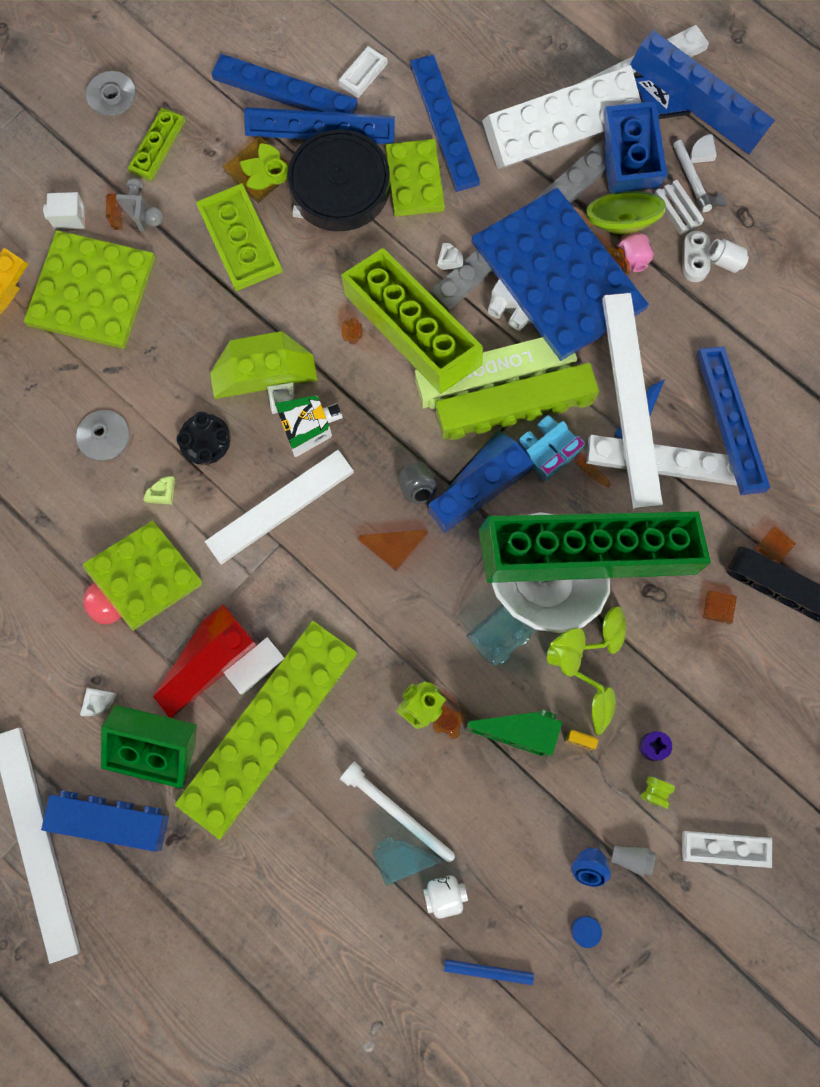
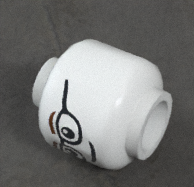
(445, 896)

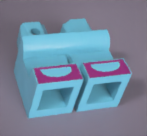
(553, 449)

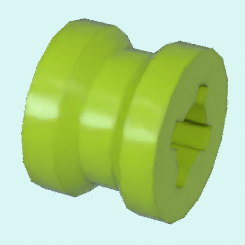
(657, 792)

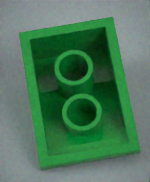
(527, 731)

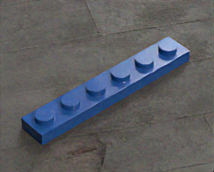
(280, 87)
(445, 123)
(305, 124)
(733, 421)

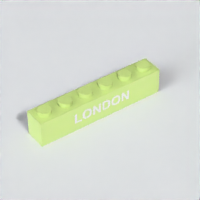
(499, 368)

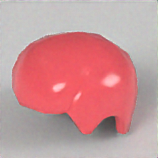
(98, 606)

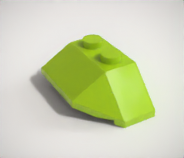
(261, 362)

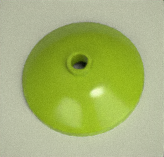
(626, 211)

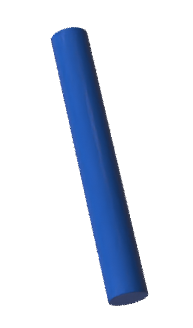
(489, 972)

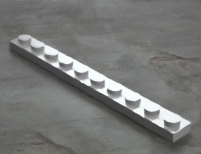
(475, 268)

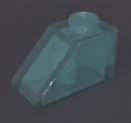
(401, 859)

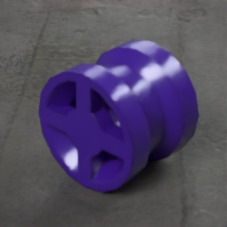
(650, 746)

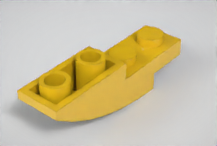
(10, 272)

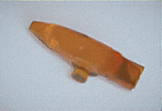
(593, 472)

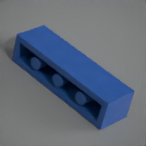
(105, 822)

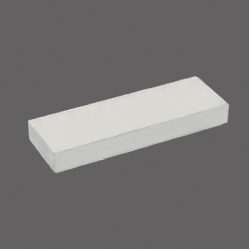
(727, 849)

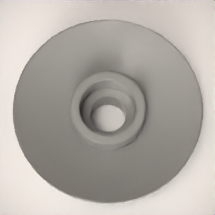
(110, 85)
(110, 443)

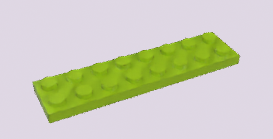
(265, 730)

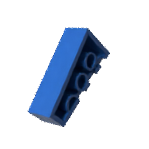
(486, 476)

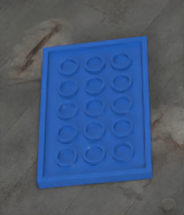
(556, 271)

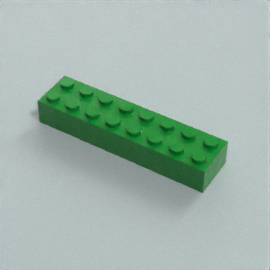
(592, 546)

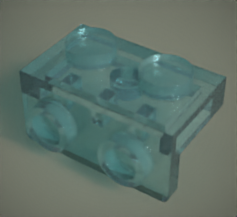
(499, 636)

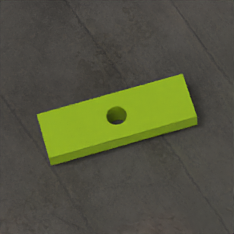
(156, 144)

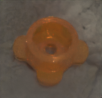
(453, 729)

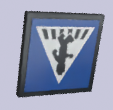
(666, 105)

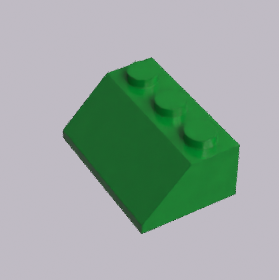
(147, 746)

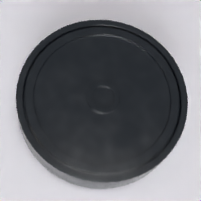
(339, 180)

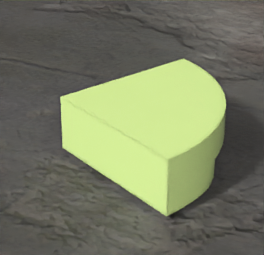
(161, 491)

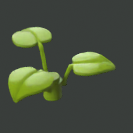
(567, 654)

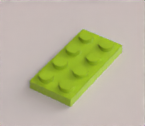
(239, 237)

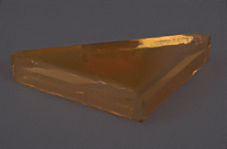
(394, 546)

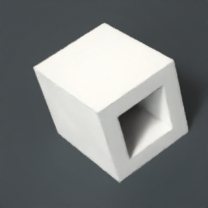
(65, 210)

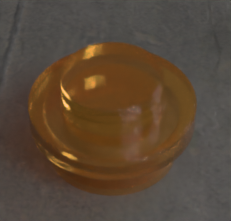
(352, 330)

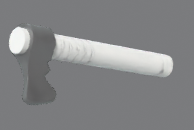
(704, 201)

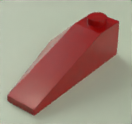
(209, 653)

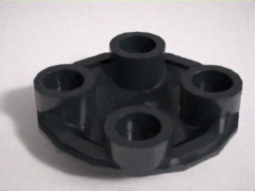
(204, 438)

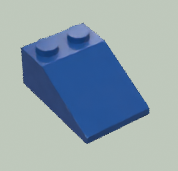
(633, 147)

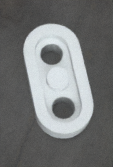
(695, 254)

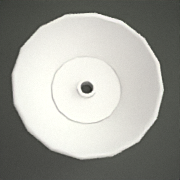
(556, 603)

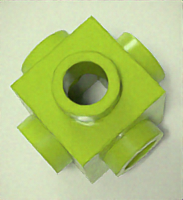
(421, 704)

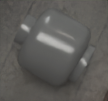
(417, 483)

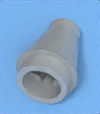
(635, 859)

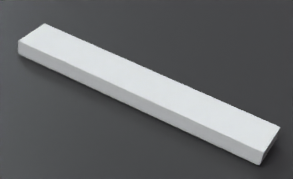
(279, 507)

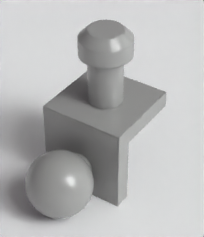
(136, 207)

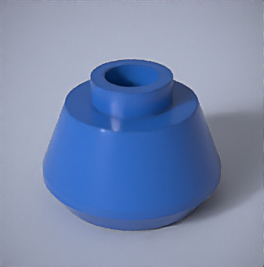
(591, 868)

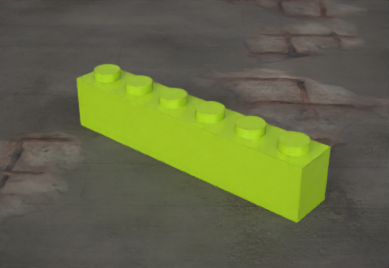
(516, 401)

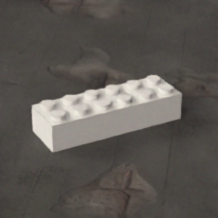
(557, 117)

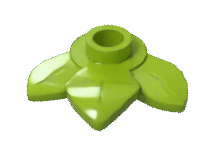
(262, 168)

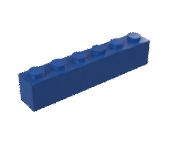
(701, 92)

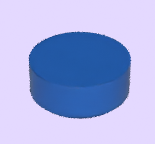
(586, 931)

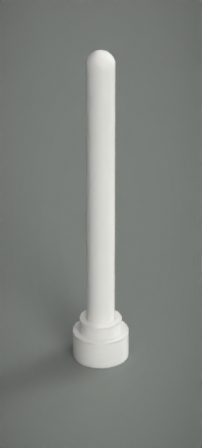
(355, 777)

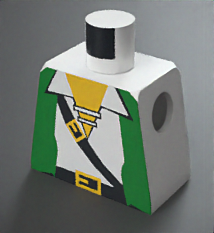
(306, 422)

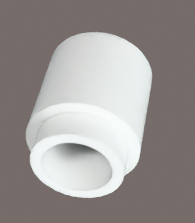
(728, 255)

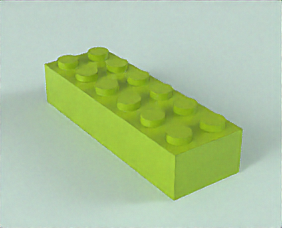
(412, 320)

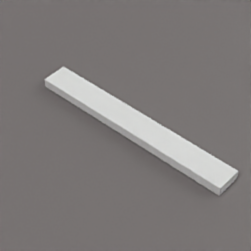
(632, 401)
(36, 848)

